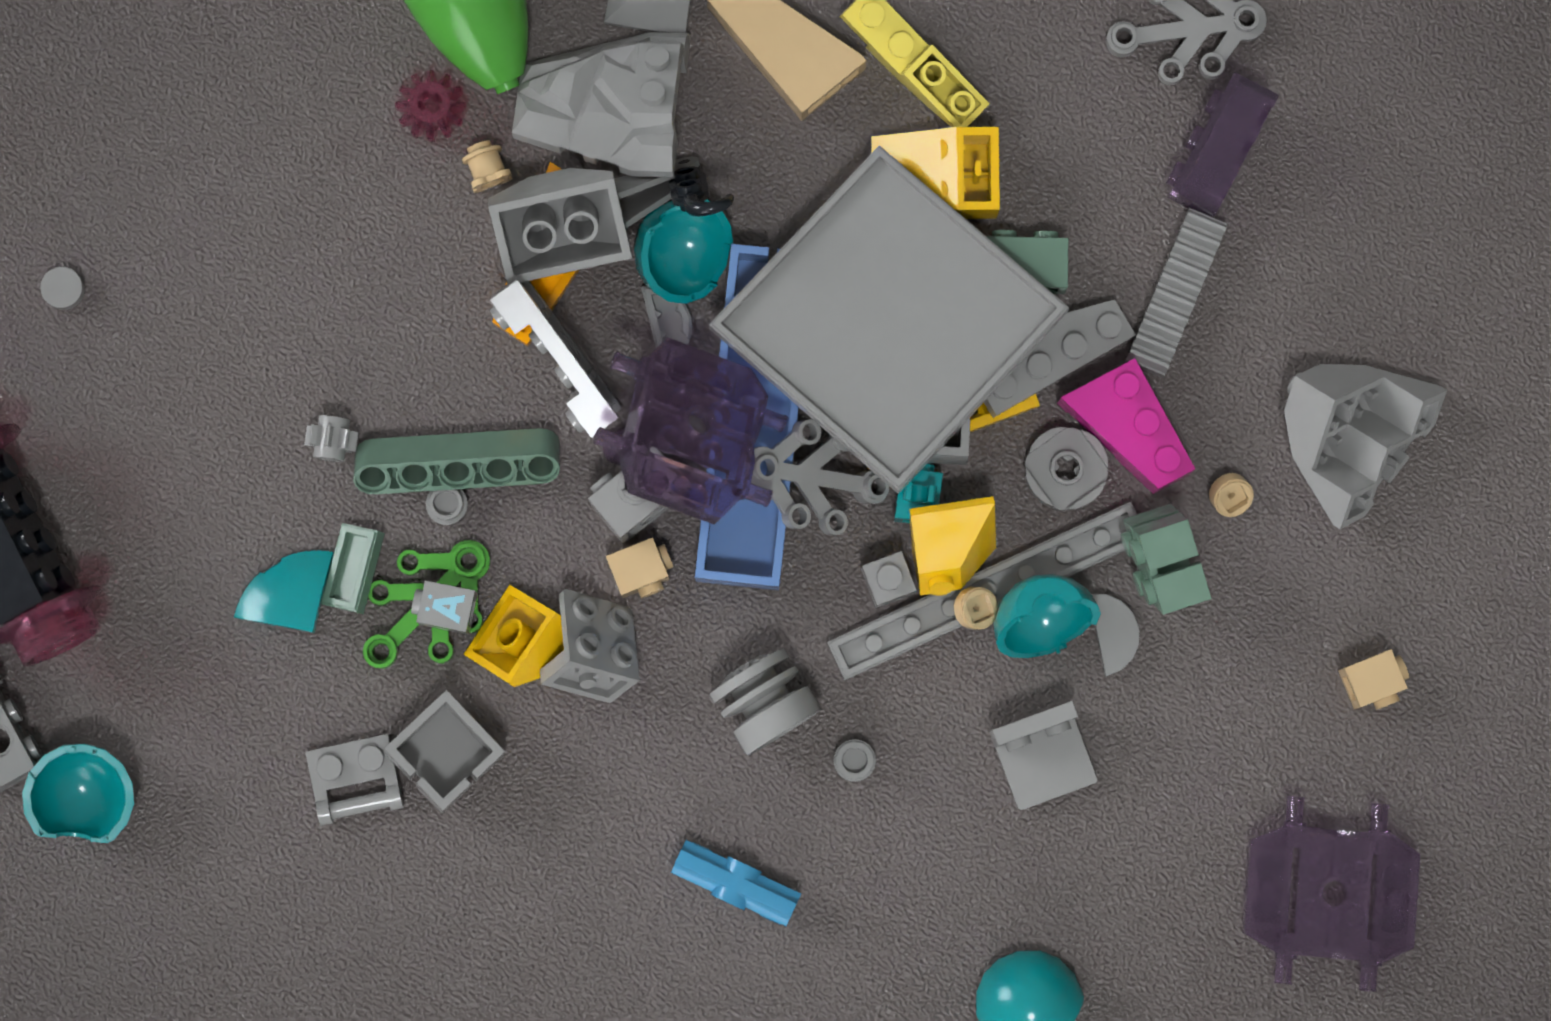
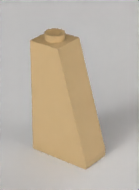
(789, 51)

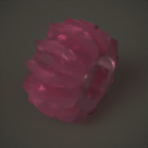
(438, 93)

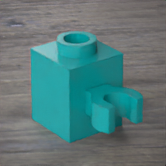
(920, 492)

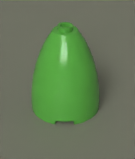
(478, 37)

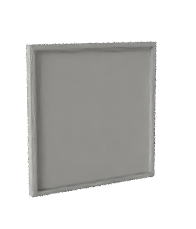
(888, 319)

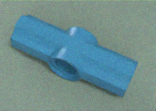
(736, 883)

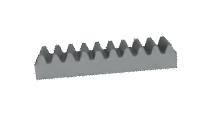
(1176, 292)

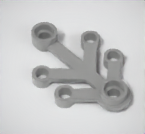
(1195, 28)
(809, 476)

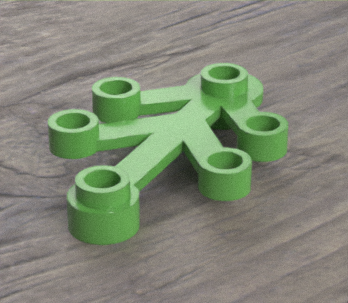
(405, 592)

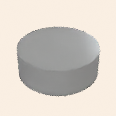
(62, 288)
(854, 760)

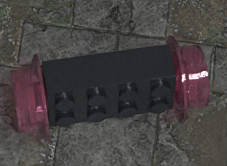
(36, 591)

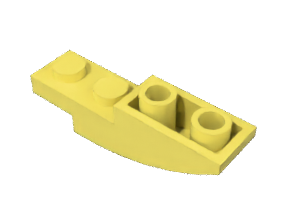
(915, 62)

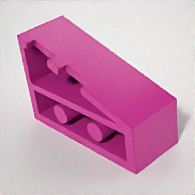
(1131, 425)

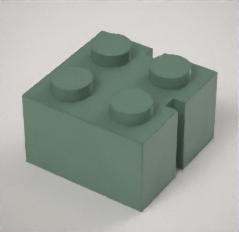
(1161, 548)

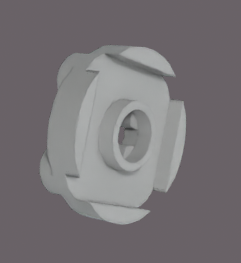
(1070, 445)

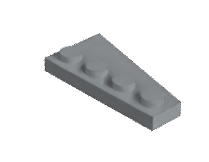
(1069, 346)

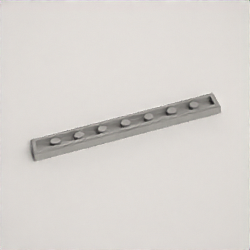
(935, 614)

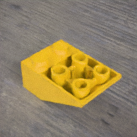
(954, 164)

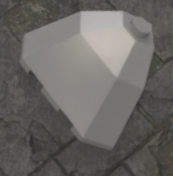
(1353, 431)

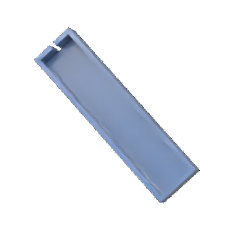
(749, 539)

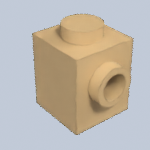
(640, 568)
(1375, 680)

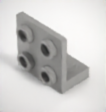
(597, 651)
(1043, 756)

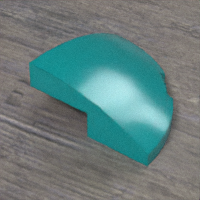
(288, 592)

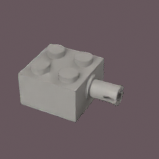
(621, 511)

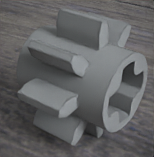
(331, 438)

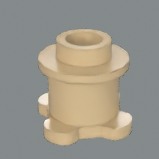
(486, 166)

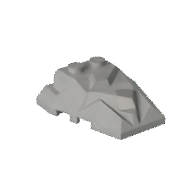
(607, 102)

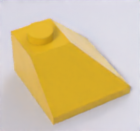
(951, 543)
(517, 638)

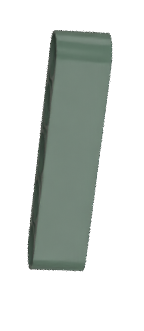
(457, 461)

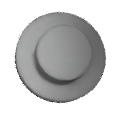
(447, 506)

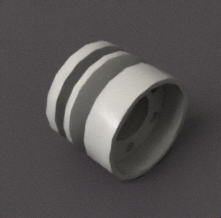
(764, 701)

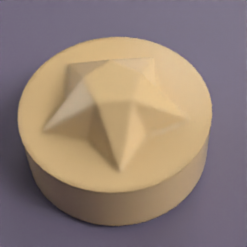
(1231, 494)
(975, 608)

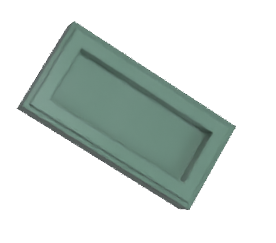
(352, 568)

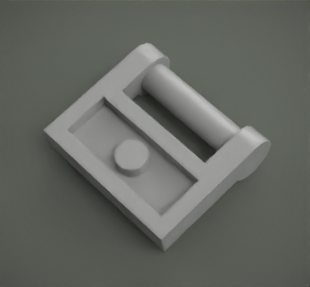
(348, 766)

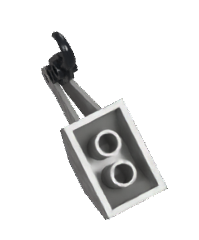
(576, 217)

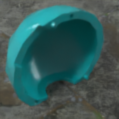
(682, 253)
(1043, 616)
(78, 794)
(1029, 988)

